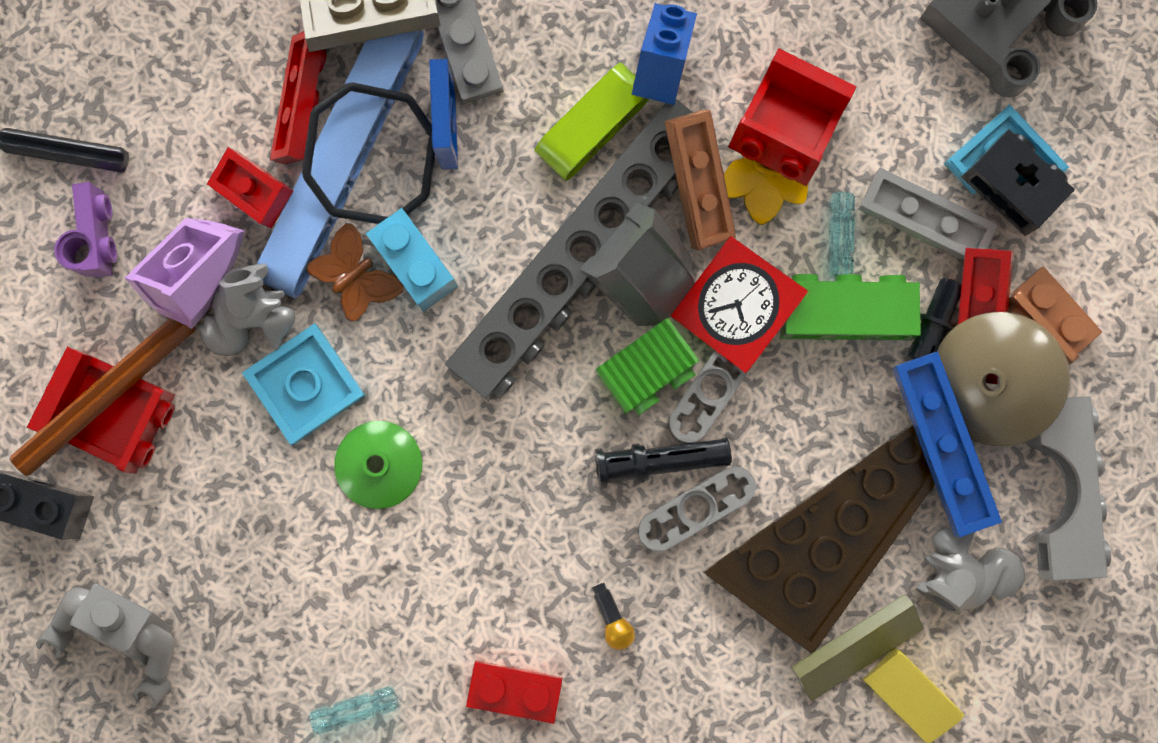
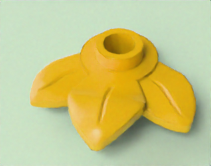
(762, 189)

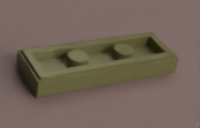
(858, 647)

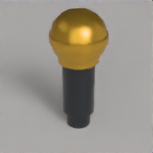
(618, 631)

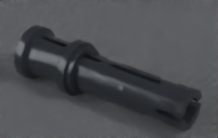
(641, 463)

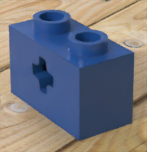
(664, 53)

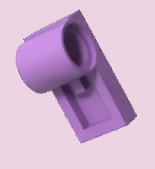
(91, 216)

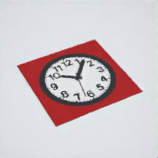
(739, 304)

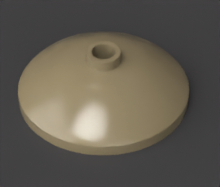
(1030, 371)

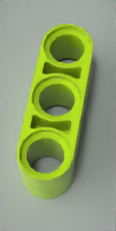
(591, 122)

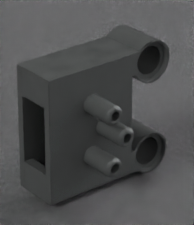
(988, 27)

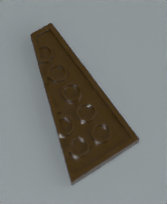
(824, 549)

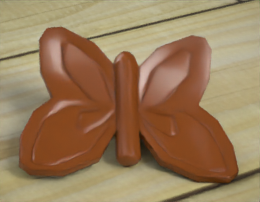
(350, 277)

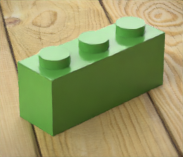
(855, 309)

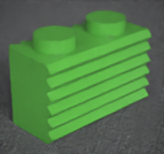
(647, 367)

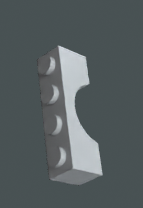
(1075, 541)

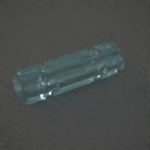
(841, 234)
(354, 710)

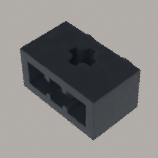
(996, 175)
(43, 506)

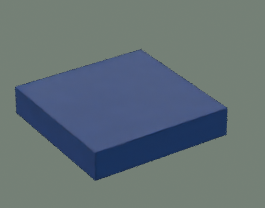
(443, 114)

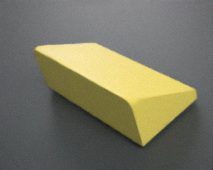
(913, 696)

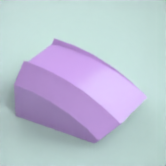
(186, 269)

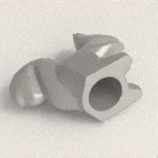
(243, 305)
(965, 582)

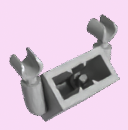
(119, 626)

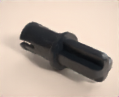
(937, 319)

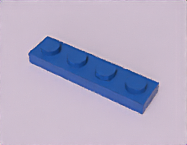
(946, 445)

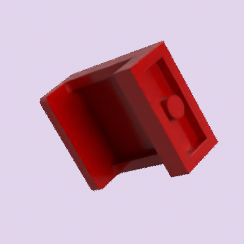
(792, 117)
(124, 429)

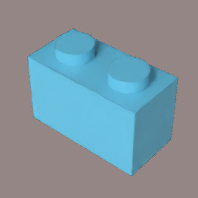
(412, 259)

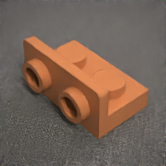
(1052, 307)

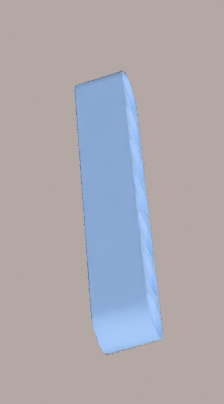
(337, 161)

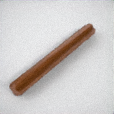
(99, 396)

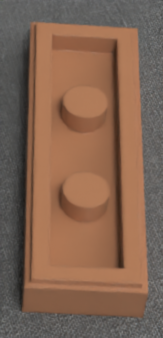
(700, 179)

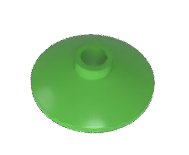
(400, 470)

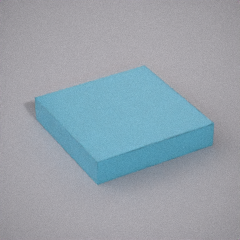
(303, 384)

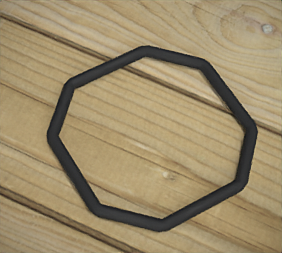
(310, 146)

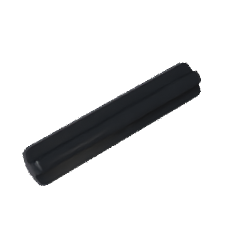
(64, 150)

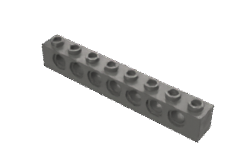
(555, 258)

